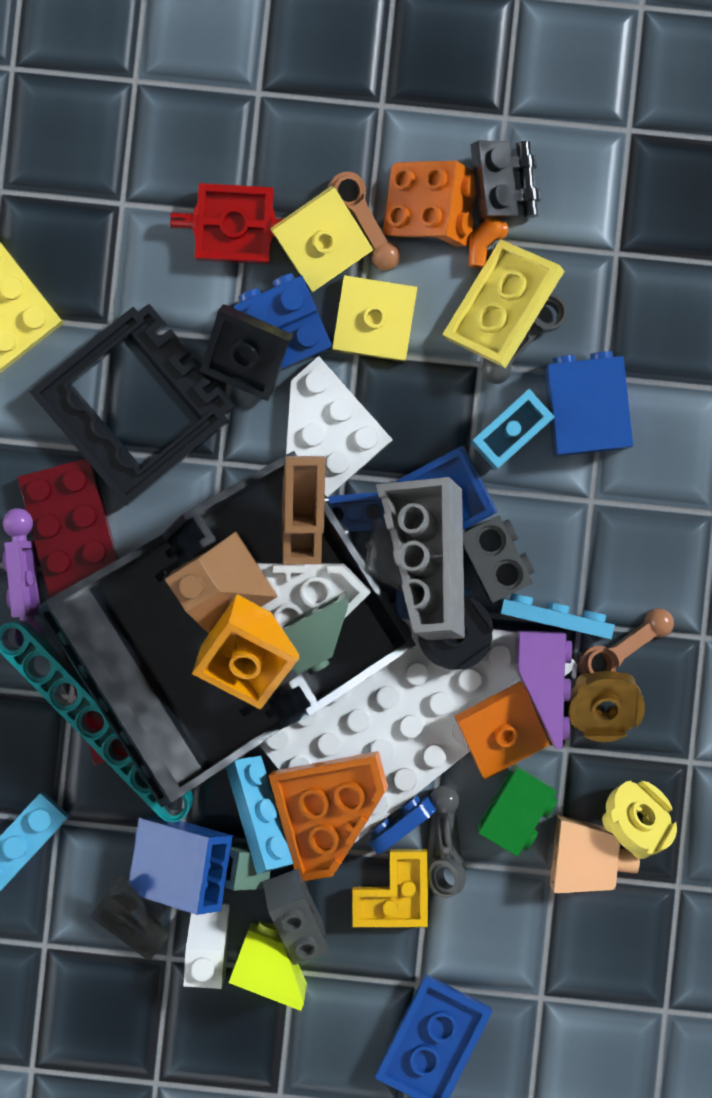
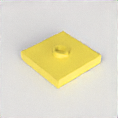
(322, 238)
(374, 318)

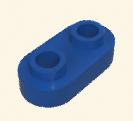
(354, 510)
(389, 832)

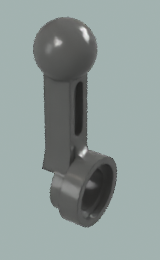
(497, 374)
(446, 803)

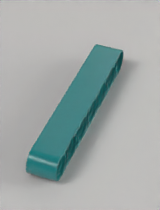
(76, 712)

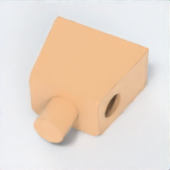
(587, 857)

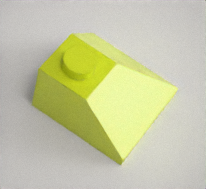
(267, 967)

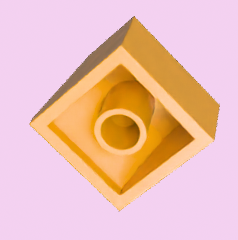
(246, 653)

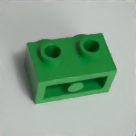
(517, 810)

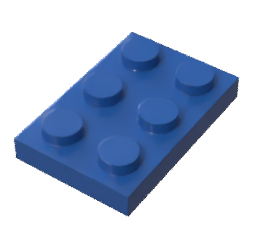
(433, 1041)

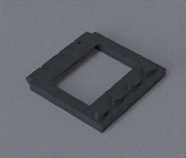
(94, 437)

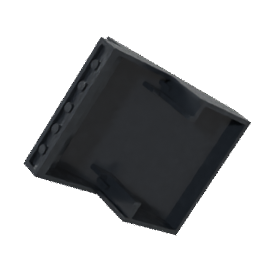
(141, 645)

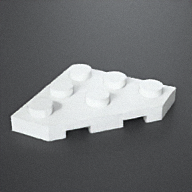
(332, 424)
(308, 586)

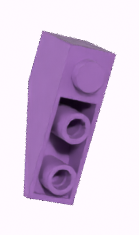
(541, 668)

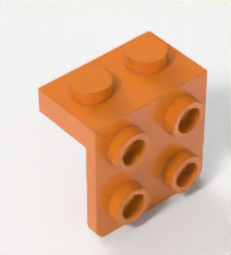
(430, 201)

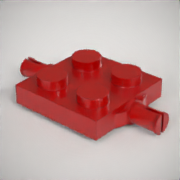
(231, 223)

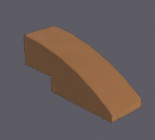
(302, 510)

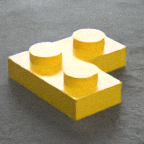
(401, 903)

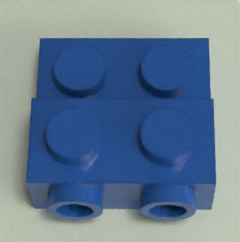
(292, 310)

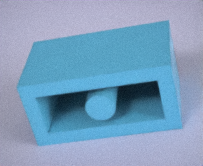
(512, 430)

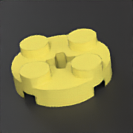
(622, 818)

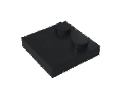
(245, 352)

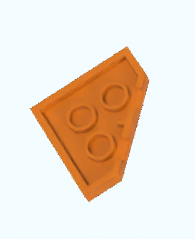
(326, 808)

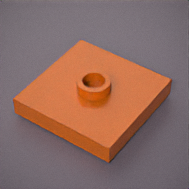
(502, 730)

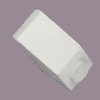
(207, 949)

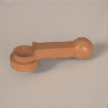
(385, 253)
(656, 624)

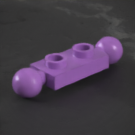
(21, 569)

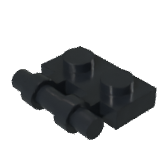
(495, 179)

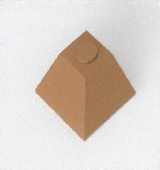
(215, 577)

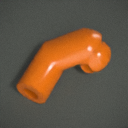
(482, 237)

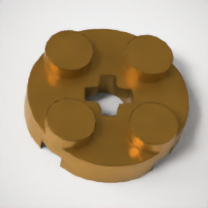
(602, 687)

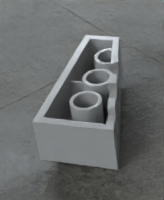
(428, 548)

